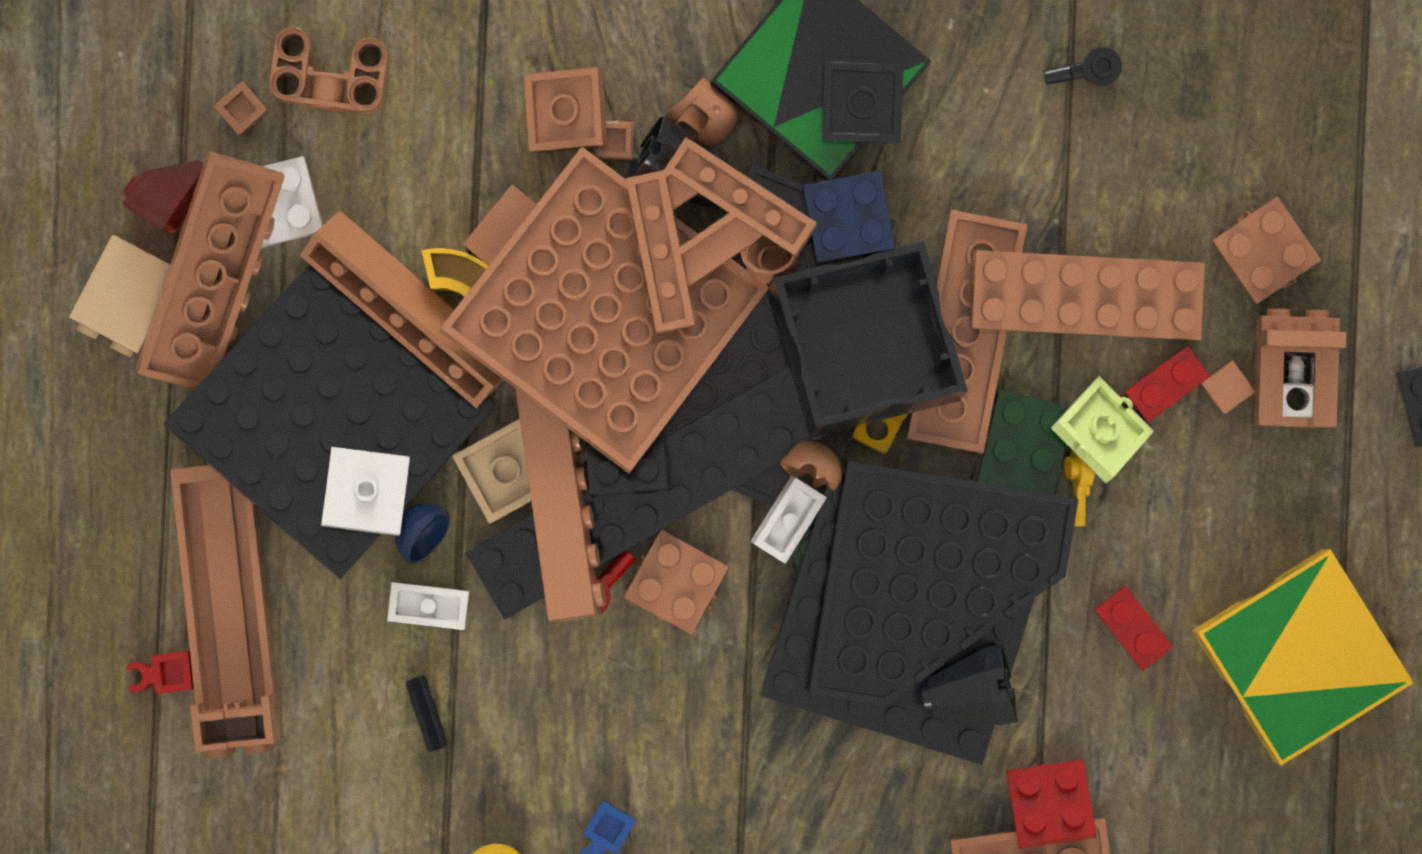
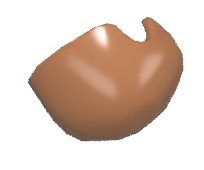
(817, 461)

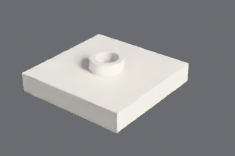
(365, 491)

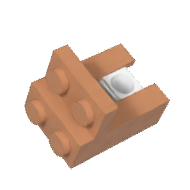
(1310, 335)

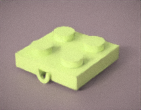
(1102, 429)

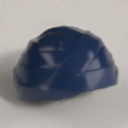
(421, 531)

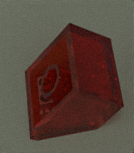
(163, 194)

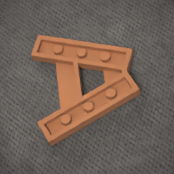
(673, 267)

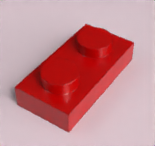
(1166, 384)
(1133, 628)

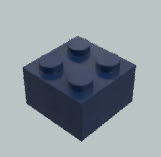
(849, 217)

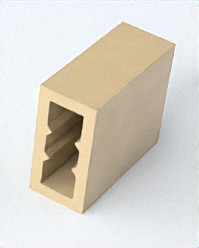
(121, 296)

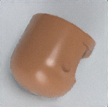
(718, 107)
(768, 260)

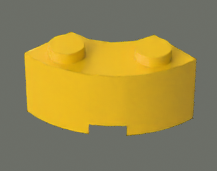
(452, 270)

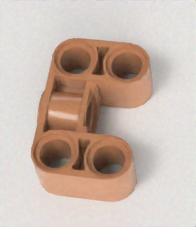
(324, 89)

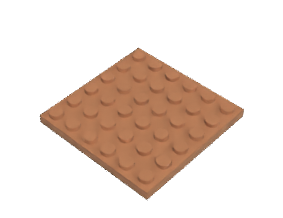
(574, 320)

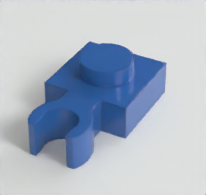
(607, 829)

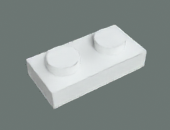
(788, 519)
(428, 606)

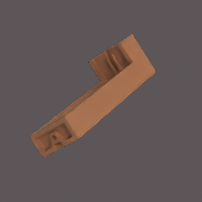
(225, 615)

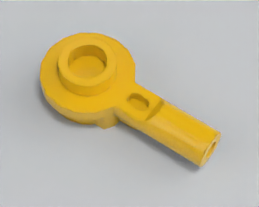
(1081, 478)

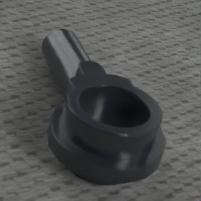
(1099, 67)

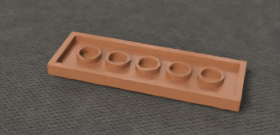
(1087, 295)
(979, 351)

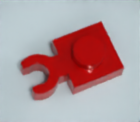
(168, 672)

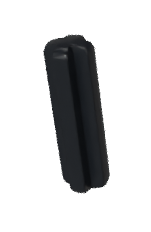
(426, 713)

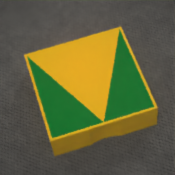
(1303, 656)

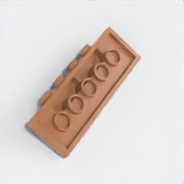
(210, 270)

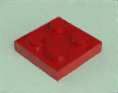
(1051, 804)

